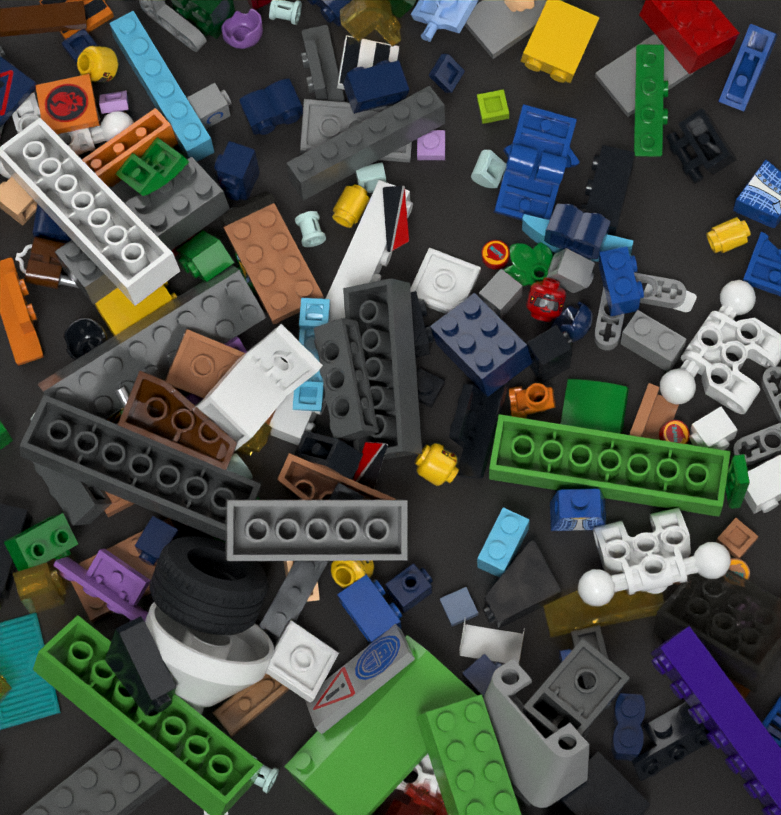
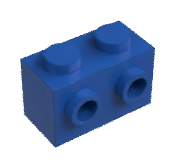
(619, 281)
(369, 609)

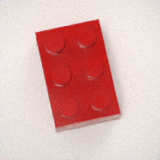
(690, 30)

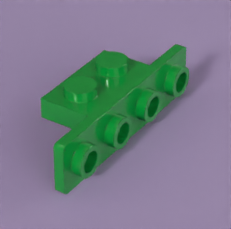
(649, 95)

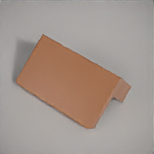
(652, 414)

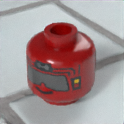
(546, 300)

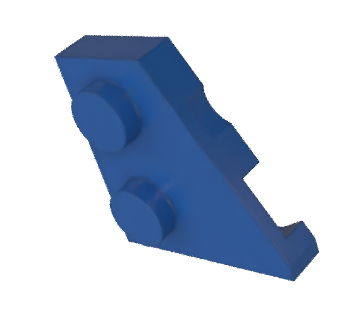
(765, 267)

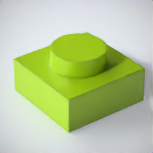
(493, 106)

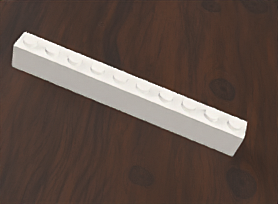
(360, 266)

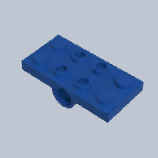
(535, 164)

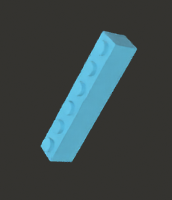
(161, 86)

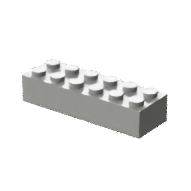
(316, 530)

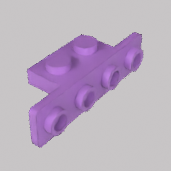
(110, 581)

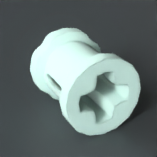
(285, 10)
(310, 229)
(270, 777)

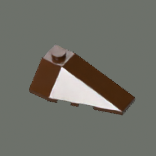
(171, 419)

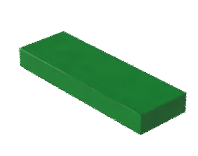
(737, 481)

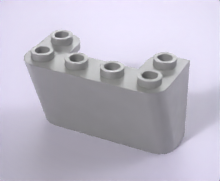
(533, 763)

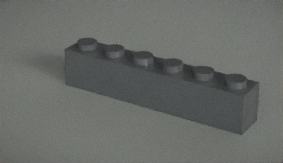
(366, 143)

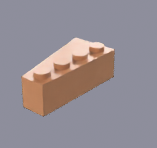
(314, 482)

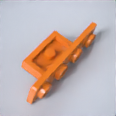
(18, 315)

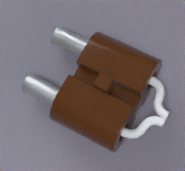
(43, 265)

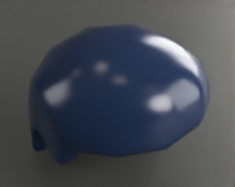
(575, 321)

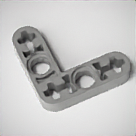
(174, 23)
(651, 299)
(749, 441)

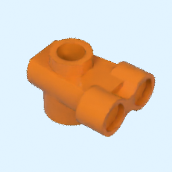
(525, 400)

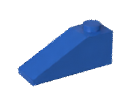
(748, 67)

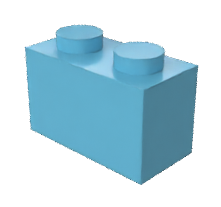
(503, 542)

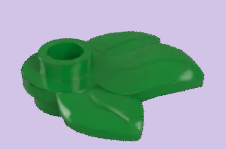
(528, 261)

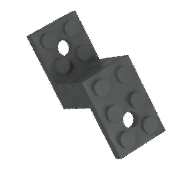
(564, 701)

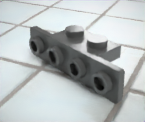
(322, 64)

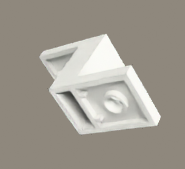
(258, 384)

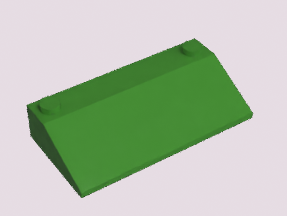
(378, 741)

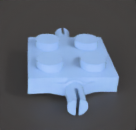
(442, 15)

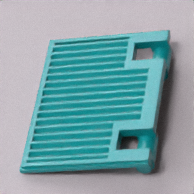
(30, 694)

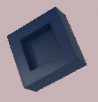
(77, 43)
(446, 73)

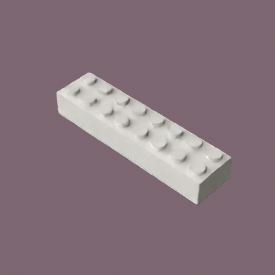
(88, 211)

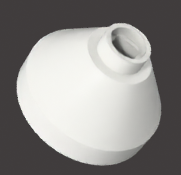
(209, 665)

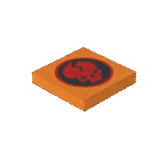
(68, 104)

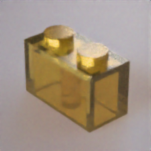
(40, 588)

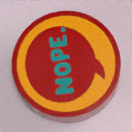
(495, 254)
(675, 432)

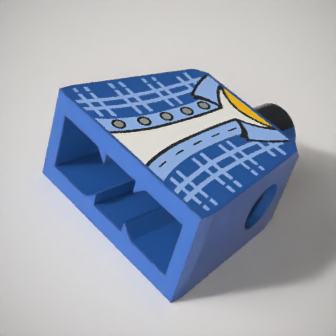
(762, 196)
(577, 510)

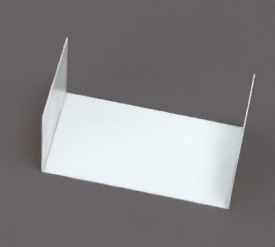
(496, 644)

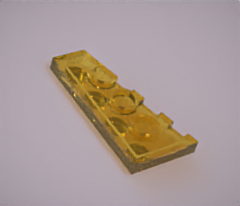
(573, 614)

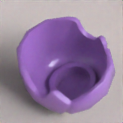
(243, 29)

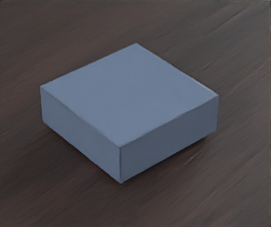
(458, 606)

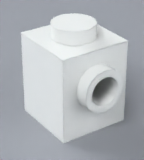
(713, 430)

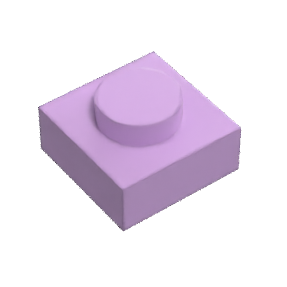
(114, 102)
(431, 146)

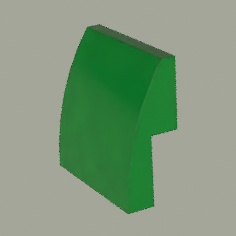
(153, 168)
(595, 405)

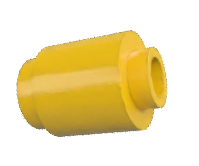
(350, 205)
(728, 235)

